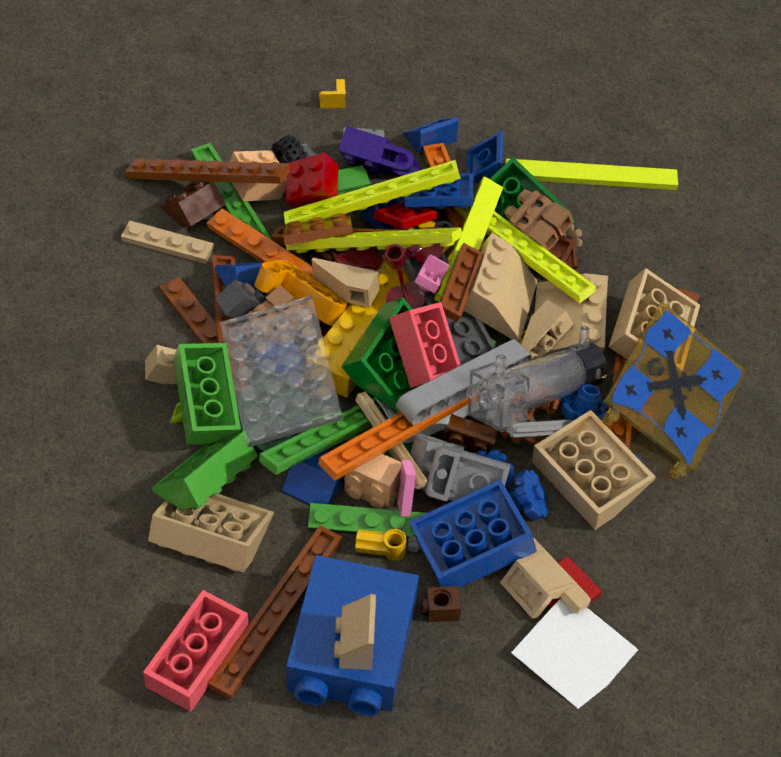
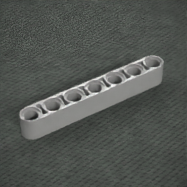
(454, 385)

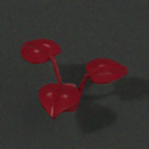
(395, 260)

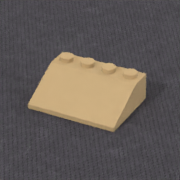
(501, 289)
(639, 304)
(587, 313)
(591, 468)
(219, 532)

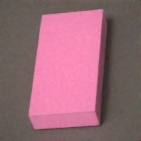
(406, 488)

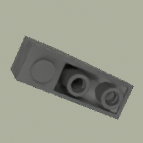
(240, 299)

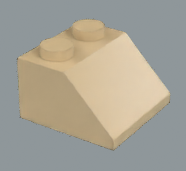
(357, 634)

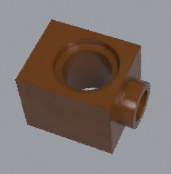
(446, 595)

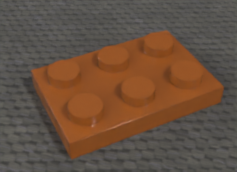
(317, 229)

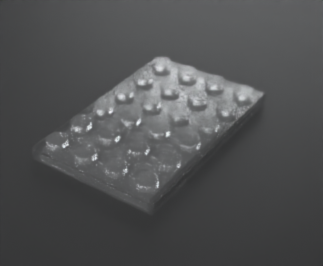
(280, 371)

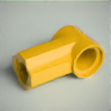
(380, 543)

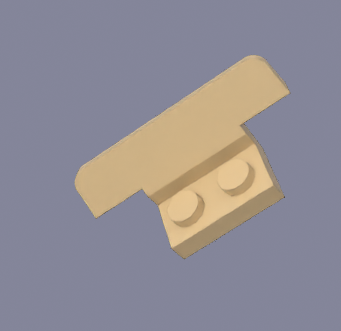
(538, 580)

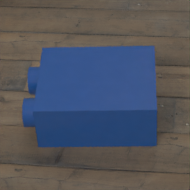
(311, 665)

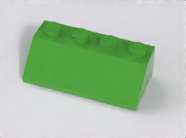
(206, 392)
(206, 472)

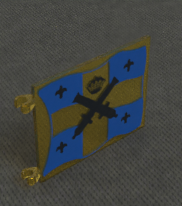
(675, 388)

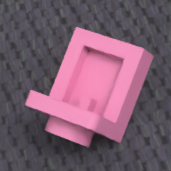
(431, 274)

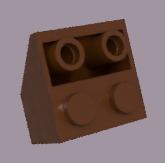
(194, 203)
(469, 434)

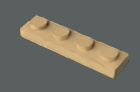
(167, 242)

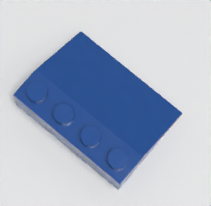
(473, 536)

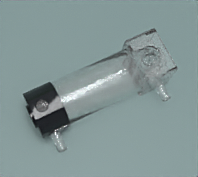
(506, 394)

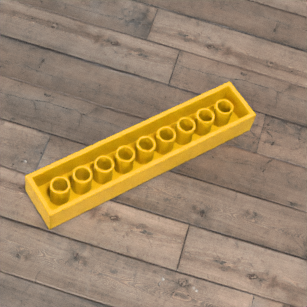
(357, 318)

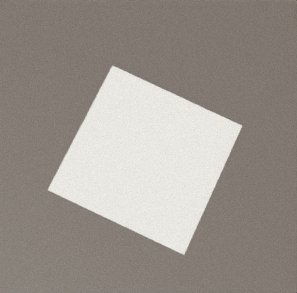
(574, 652)

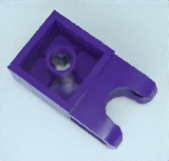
(375, 153)

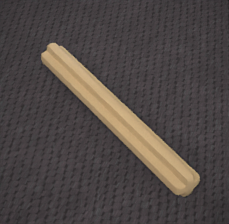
(399, 451)

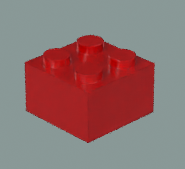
(311, 180)

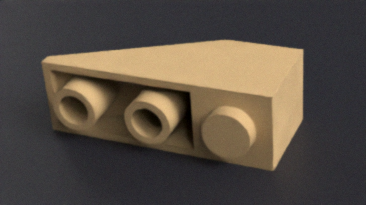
(349, 282)
(546, 329)
(160, 365)

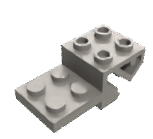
(452, 470)

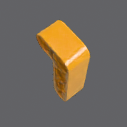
(300, 285)

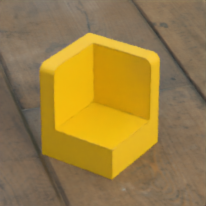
(334, 99)

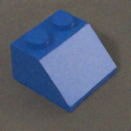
(311, 483)

